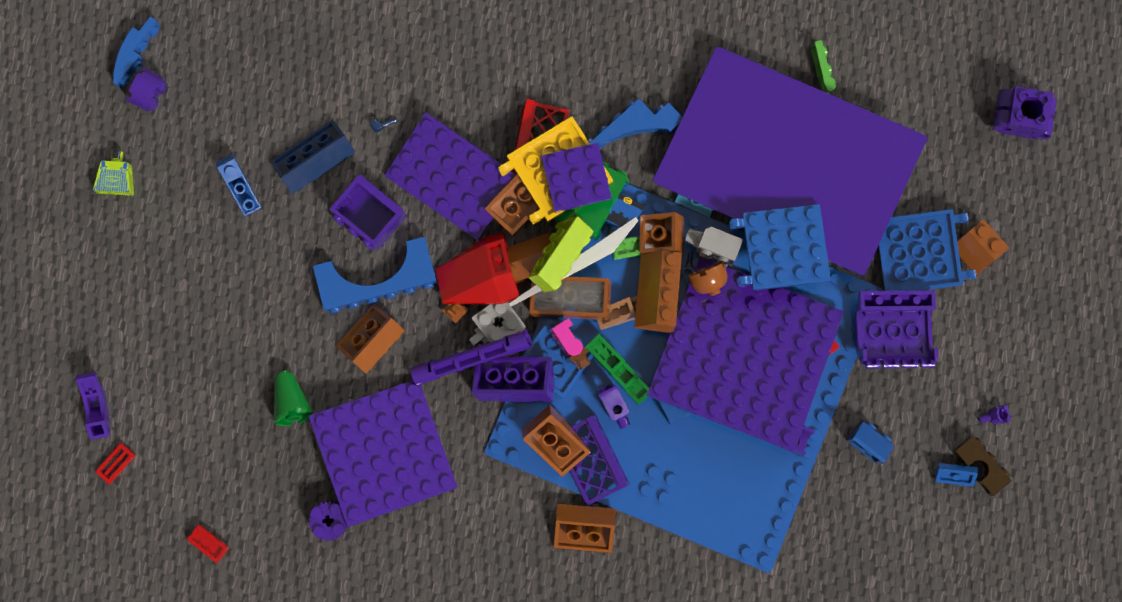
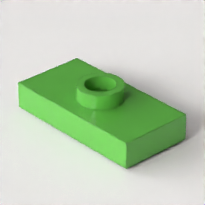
(627, 248)

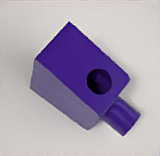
(611, 397)

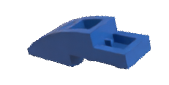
(128, 56)

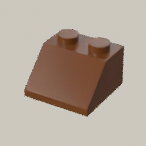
(661, 233)
(980, 247)

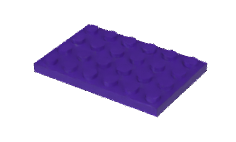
(449, 175)

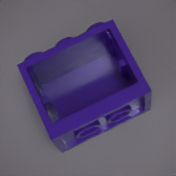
(367, 213)

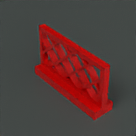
(527, 117)

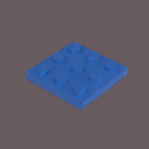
(564, 373)

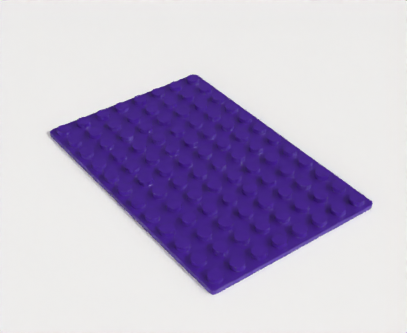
(778, 144)

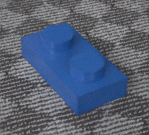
(956, 474)

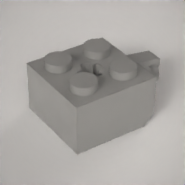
(715, 245)
(486, 319)

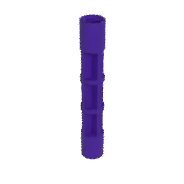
(482, 354)

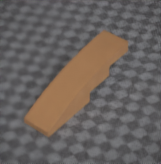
(620, 313)

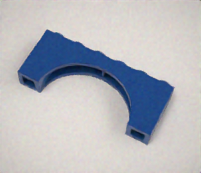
(340, 293)

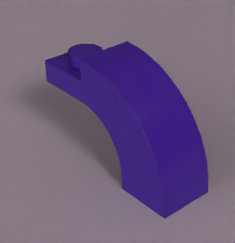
(95, 404)

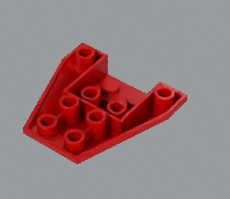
(479, 274)

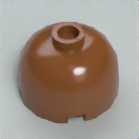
(709, 279)

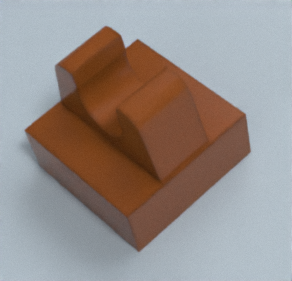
(455, 311)

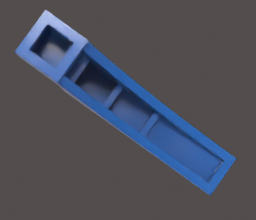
(638, 120)

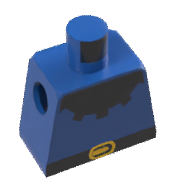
(622, 212)

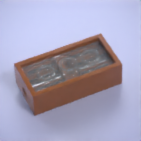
(574, 299)

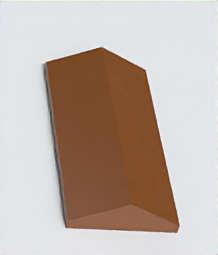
(512, 206)

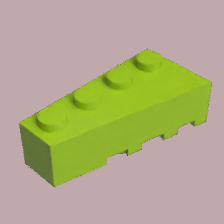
(560, 253)

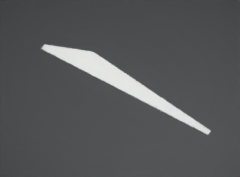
(595, 253)

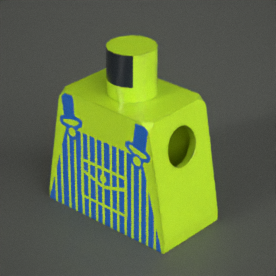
(114, 176)

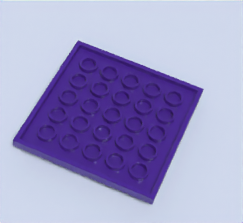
(382, 452)

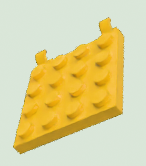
(530, 168)

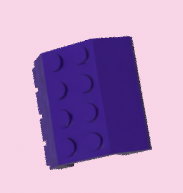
(895, 329)

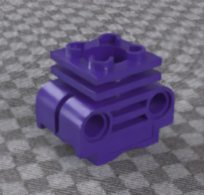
(1011, 121)

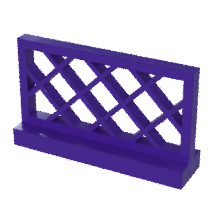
(608, 456)

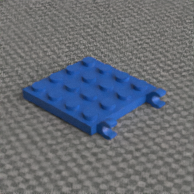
(784, 247)
(922, 252)

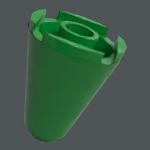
(289, 400)

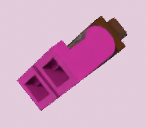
(569, 345)

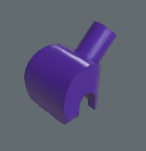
(997, 415)

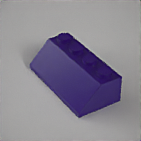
(515, 379)

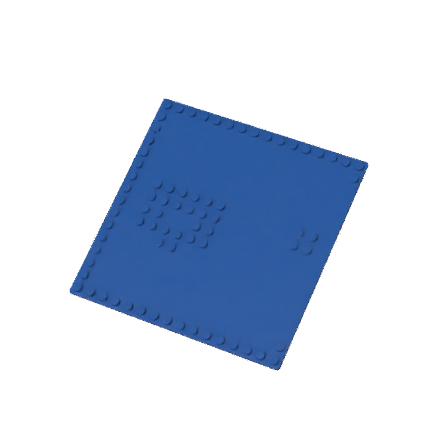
(693, 473)

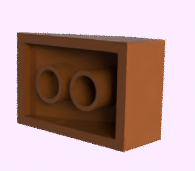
(555, 440)

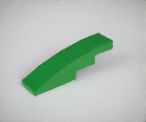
(618, 369)

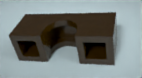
(994, 477)

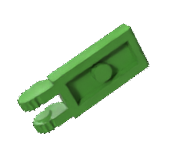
(822, 68)

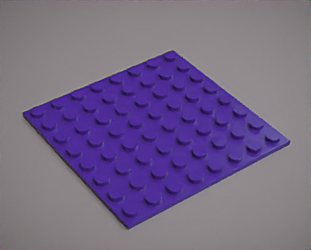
(747, 358)

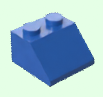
(871, 443)

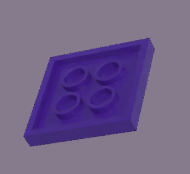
(576, 177)

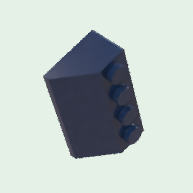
(312, 156)

